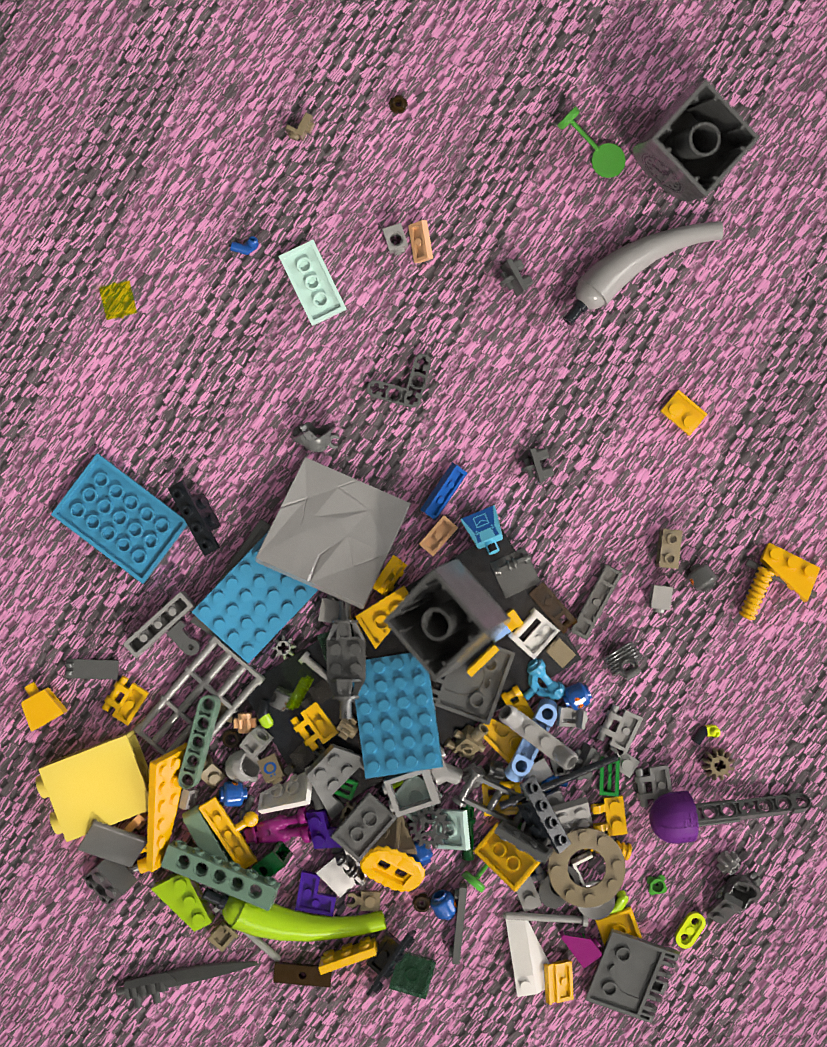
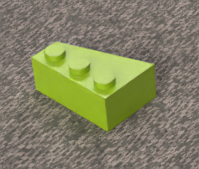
(184, 898)

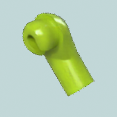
(621, 902)

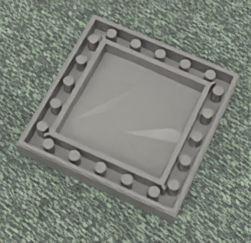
(333, 533)

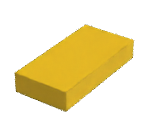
(482, 659)

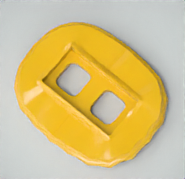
(387, 876)

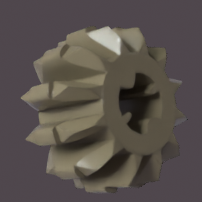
(719, 771)

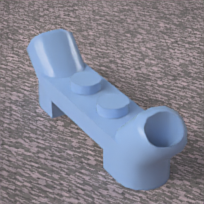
(525, 753)

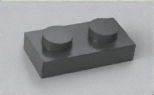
(724, 908)

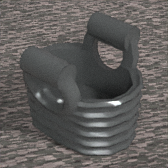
(626, 654)

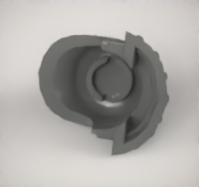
(306, 434)
(742, 888)

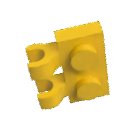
(614, 815)

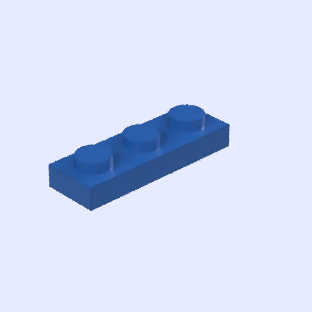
(443, 491)

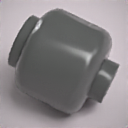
(702, 577)

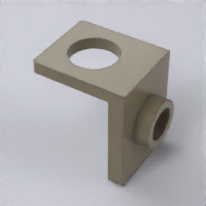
(560, 652)

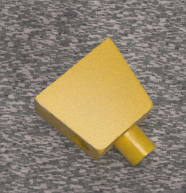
(41, 706)

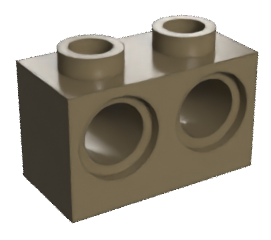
(668, 548)

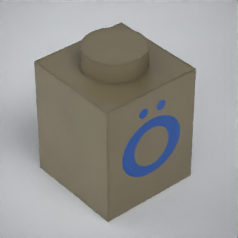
(272, 769)

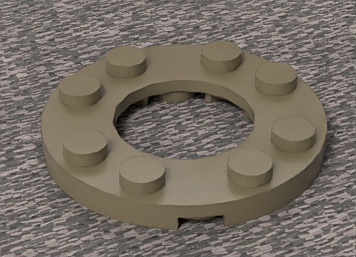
(603, 890)

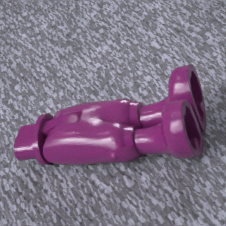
(275, 829)

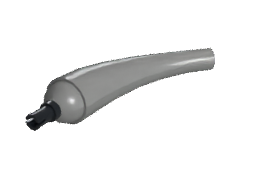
(615, 270)

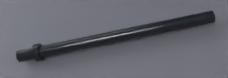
(512, 801)

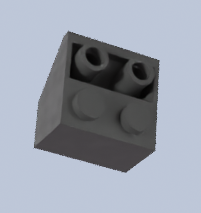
(110, 881)

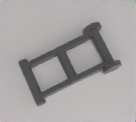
(462, 799)

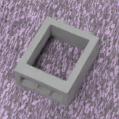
(435, 797)

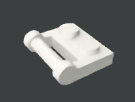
(538, 638)

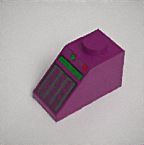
(582, 946)

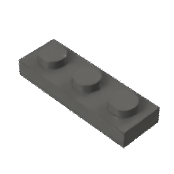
(523, 842)

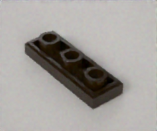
(290, 974)

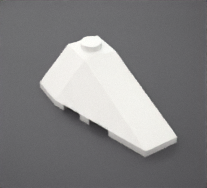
(526, 958)

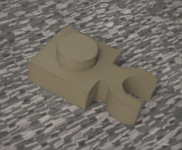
(368, 900)

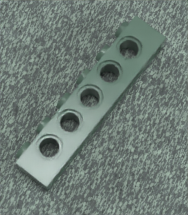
(174, 862)

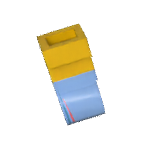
(514, 623)

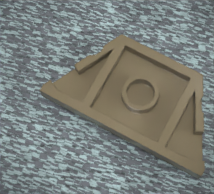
(398, 837)

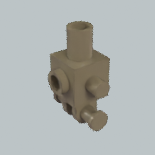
(468, 741)

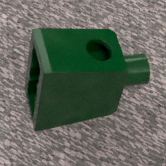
(270, 861)

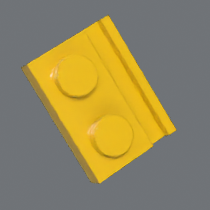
(683, 412)
(558, 981)

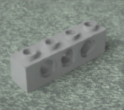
(159, 624)

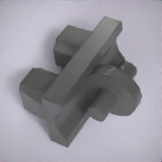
(513, 278)
(537, 456)
(585, 756)

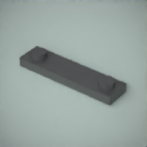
(596, 601)
(455, 950)

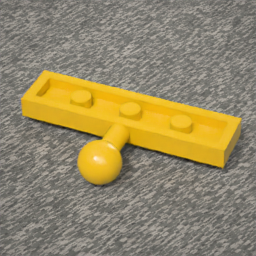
(229, 833)

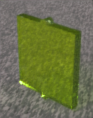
(118, 300)
(299, 692)

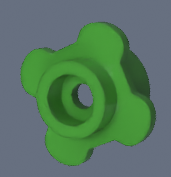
(661, 888)

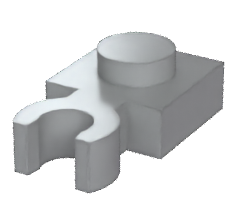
(627, 762)

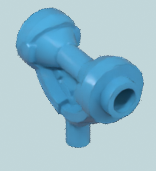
(554, 689)

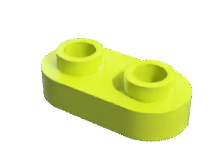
(692, 930)

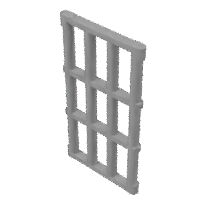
(203, 683)

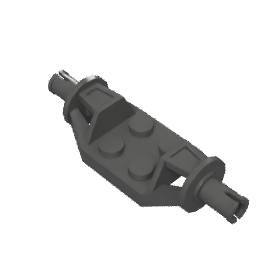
(345, 659)

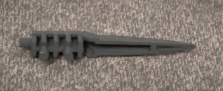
(162, 981)

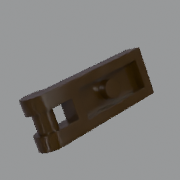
(552, 607)

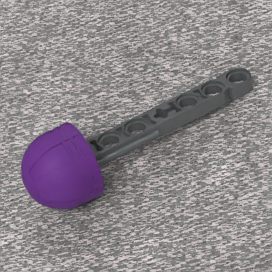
(677, 817)

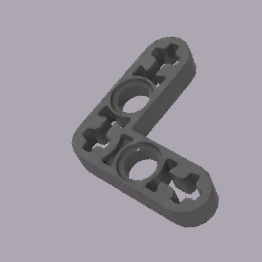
(404, 392)

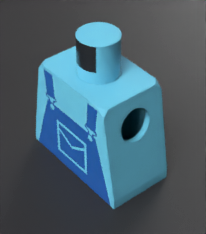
(484, 529)

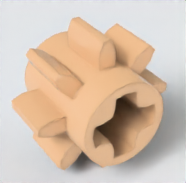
(245, 722)

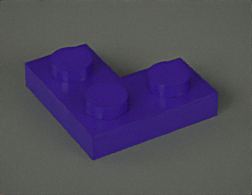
(321, 829)
(310, 899)

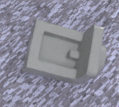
(571, 718)

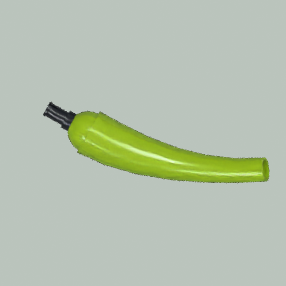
(289, 924)

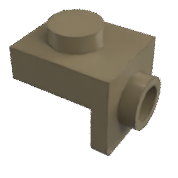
(305, 126)
(212, 773)
(222, 936)

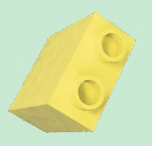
(96, 783)

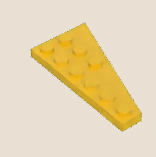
(162, 804)

